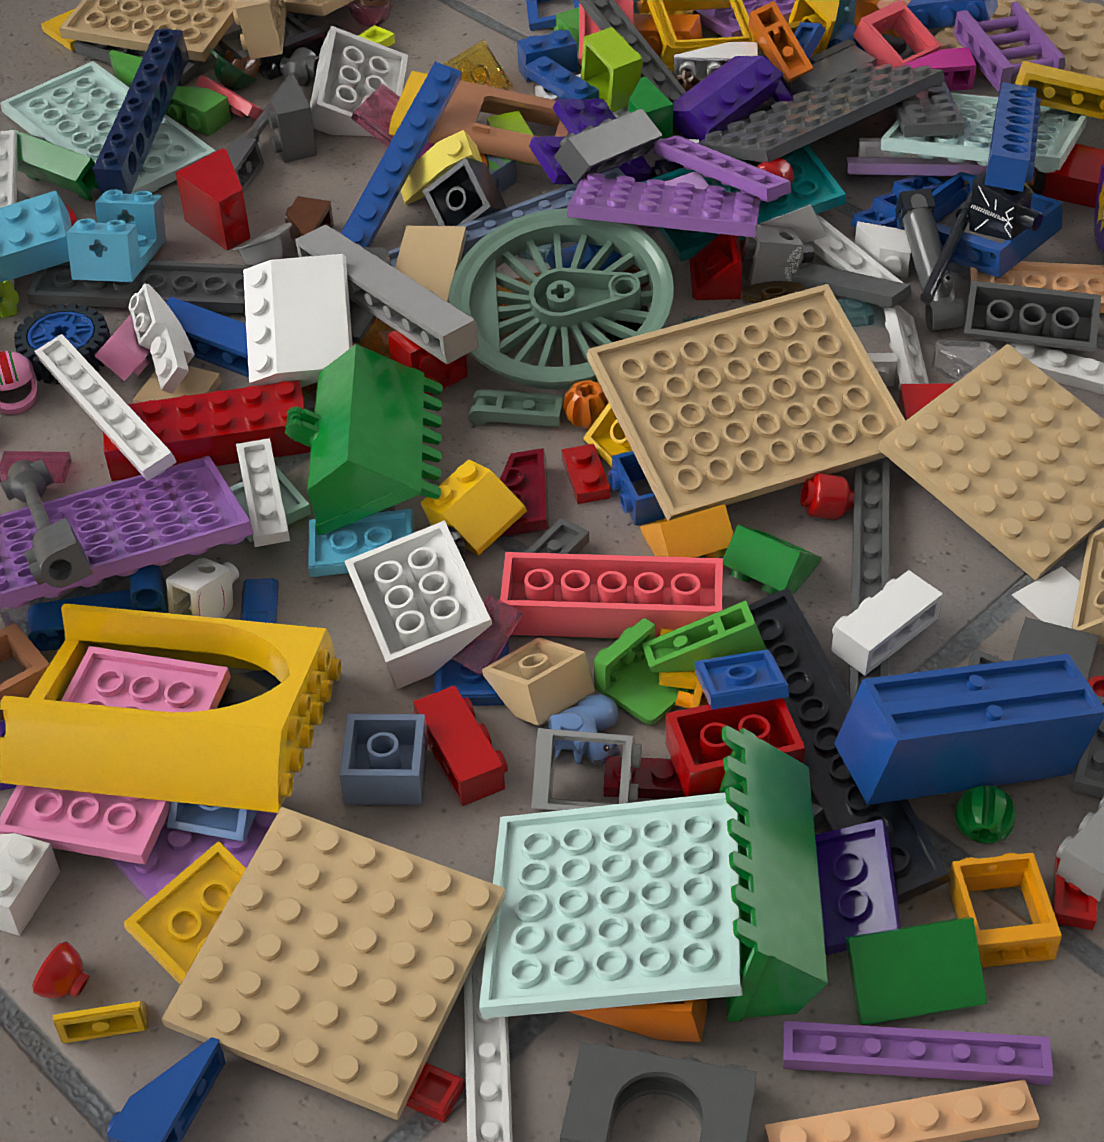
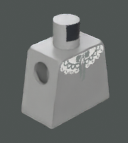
(773, 255)

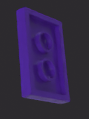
(856, 883)

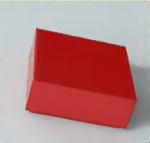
(436, 1092)

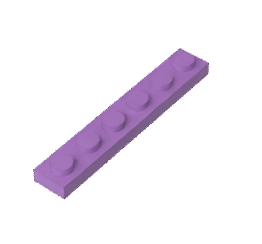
(723, 168)
(917, 1052)

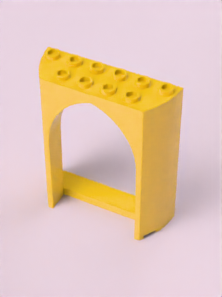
(208, 757)

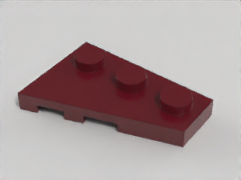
(527, 479)

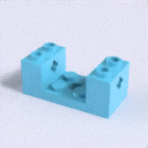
(118, 242)

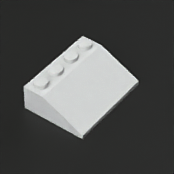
(347, 75)
(296, 317)
(419, 601)

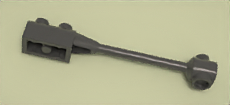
(244, 150)
(55, 549)

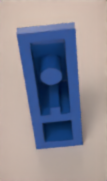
(170, 1101)

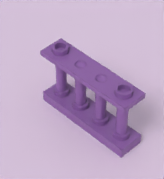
(994, 61)

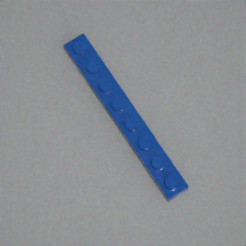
(401, 154)

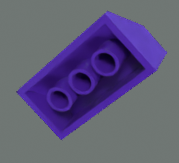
(725, 96)

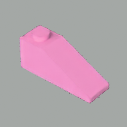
(123, 351)

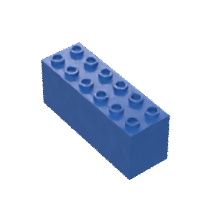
(968, 727)

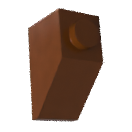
(308, 215)

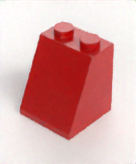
(214, 200)

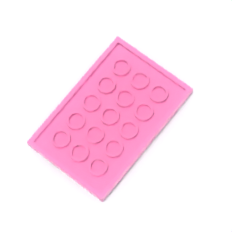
(106, 823)

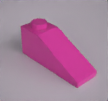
(957, 66)

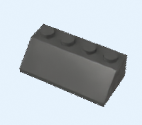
(1032, 316)

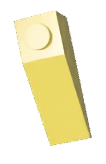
(437, 162)

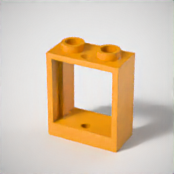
(1015, 943)

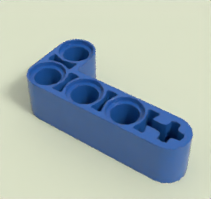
(146, 593)

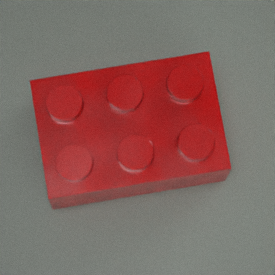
(698, 746)

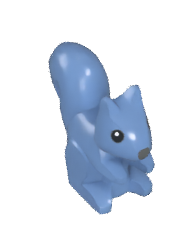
(590, 715)

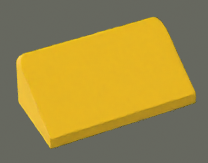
(101, 1022)

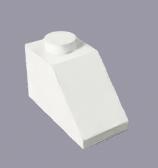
(886, 246)

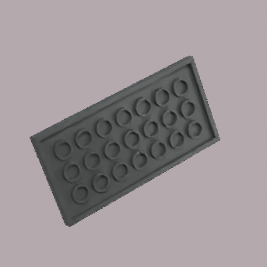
(821, 111)

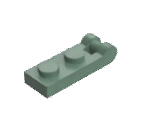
(516, 408)

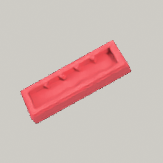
(239, 105)

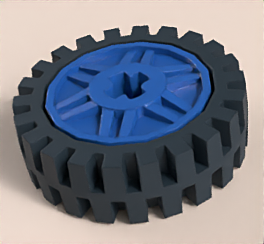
(81, 327)

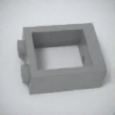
(545, 767)

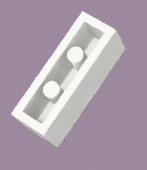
(886, 622)

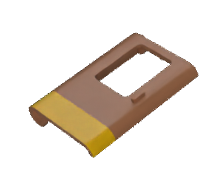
(465, 107)

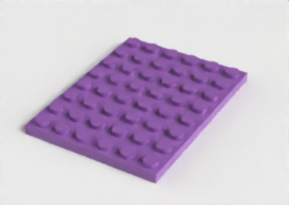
(127, 527)

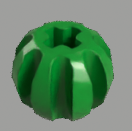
(985, 814)

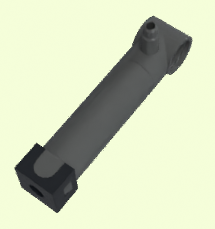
(916, 215)

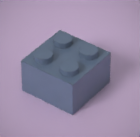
(384, 759)

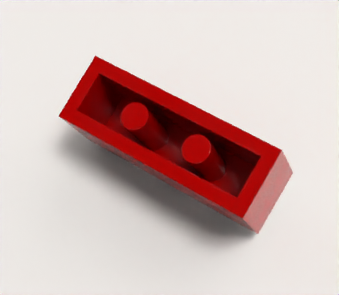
(461, 745)

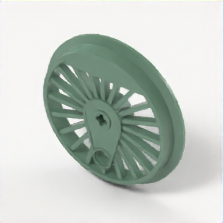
(560, 298)

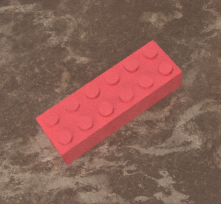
(608, 592)

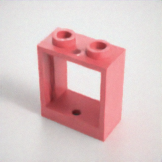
(905, 24)

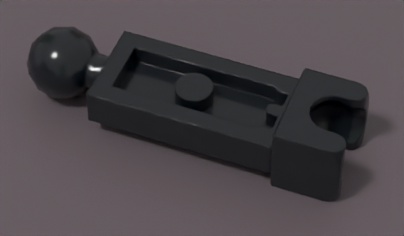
(311, 40)

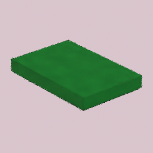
(916, 970)

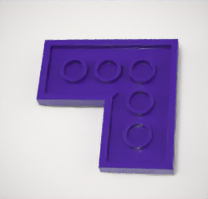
(576, 116)

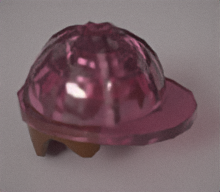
(370, 11)

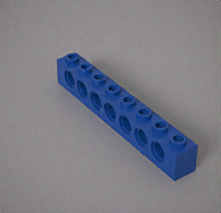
(1013, 137)

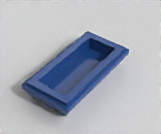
(260, 600)

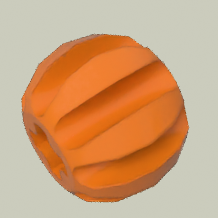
(584, 403)

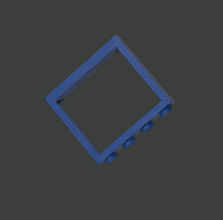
(978, 251)

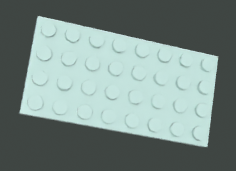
(79, 114)

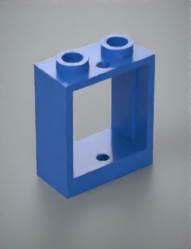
(627, 470)

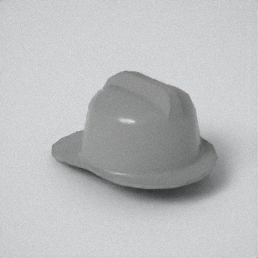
(264, 246)

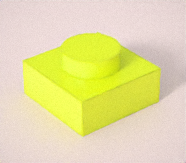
(379, 36)

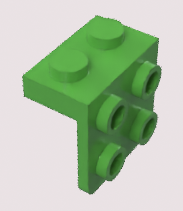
(627, 679)

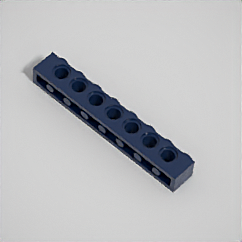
(141, 112)

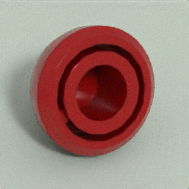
(61, 973)

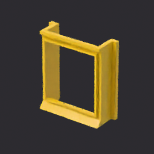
(671, 45)

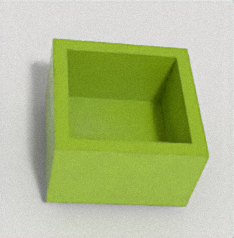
(611, 67)

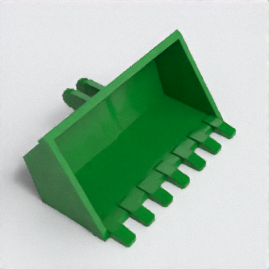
(367, 437)
(778, 879)

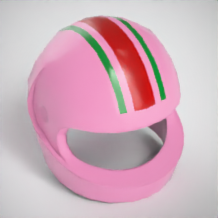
(15, 372)

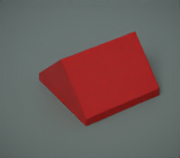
(717, 270)

